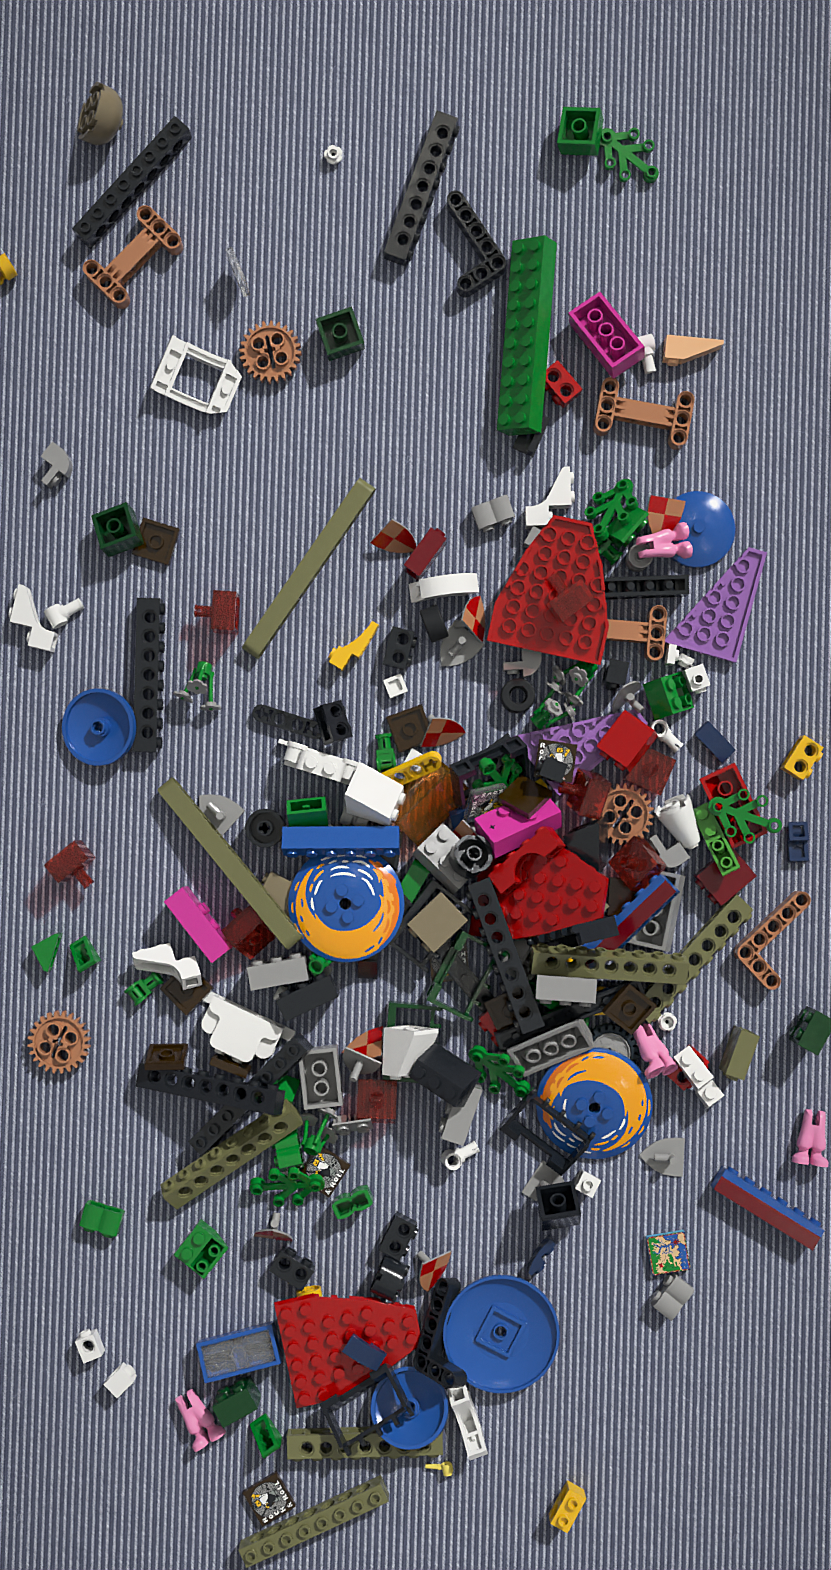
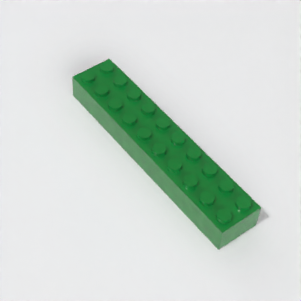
(526, 336)

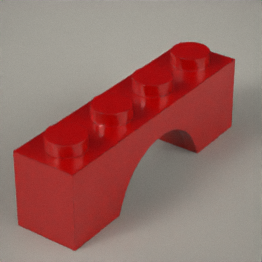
(508, 874)

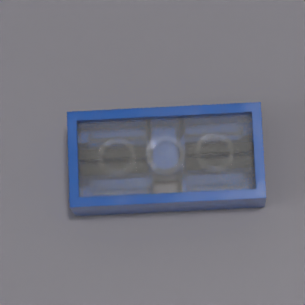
(239, 1352)

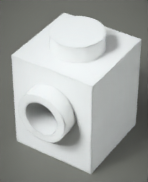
(696, 679)

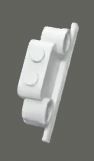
(318, 763)
(241, 1030)

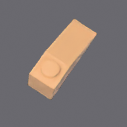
(684, 349)

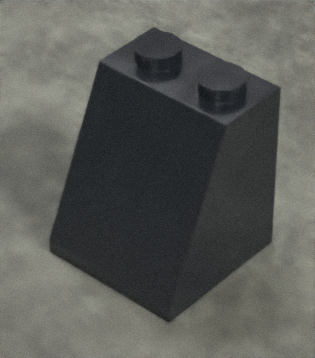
(590, 842)
(558, 1205)

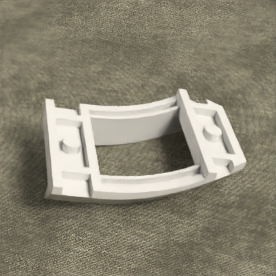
(170, 367)

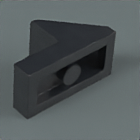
(368, 967)

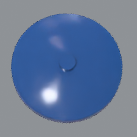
(709, 526)
(99, 727)
(427, 1401)

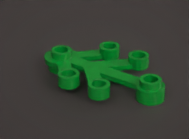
(625, 153)
(622, 489)
(488, 767)
(741, 814)
(480, 1057)
(288, 1184)

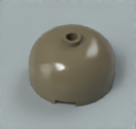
(100, 115)

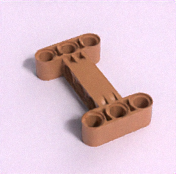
(133, 256)
(644, 413)
(641, 632)

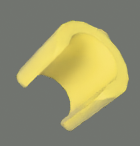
(446, 1467)

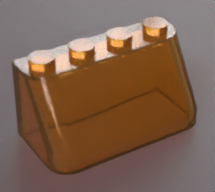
(426, 804)

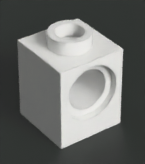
(586, 1183)
(89, 1353)
(120, 1379)

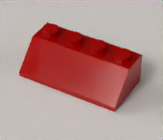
(725, 783)

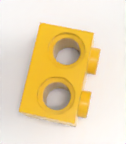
(798, 754)
(567, 1506)

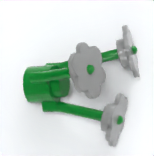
(194, 685)

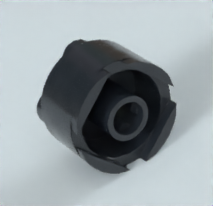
(257, 820)
(463, 863)
(389, 1278)

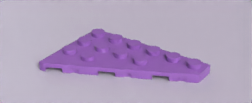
(721, 616)
(583, 733)

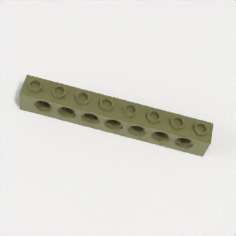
(704, 957)
(655, 973)
(230, 1155)
(375, 1450)
(313, 1521)

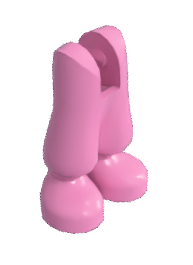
(662, 545)
(654, 1052)
(811, 1137)
(197, 1418)

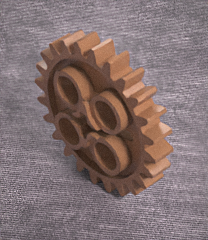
(253, 356)
(638, 824)
(44, 1034)

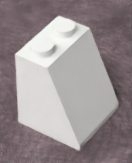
(374, 796)
(403, 1047)

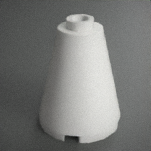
(680, 820)

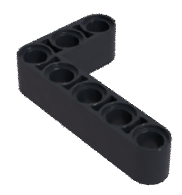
(477, 244)
(431, 1344)

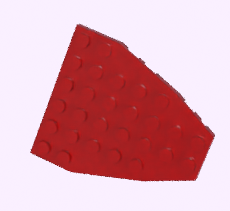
(521, 611)
(551, 895)
(319, 1328)

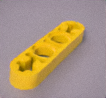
(421, 761)

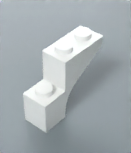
(558, 498)
(25, 614)
(162, 960)
(699, 1077)

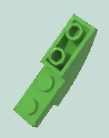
(716, 840)

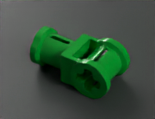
(608, 551)
(385, 754)
(141, 989)

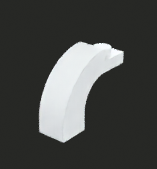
(444, 585)
(468, 1422)

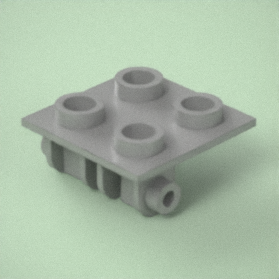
(344, 1128)

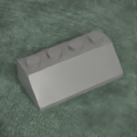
(660, 930)
(552, 1047)

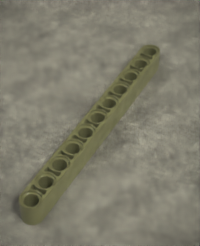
(308, 568)
(230, 863)

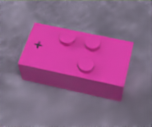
(606, 335)
(508, 829)
(198, 923)

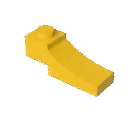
(342, 655)

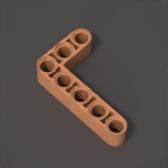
(767, 936)

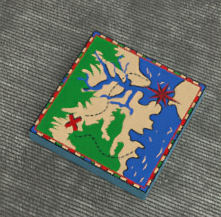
(668, 1252)

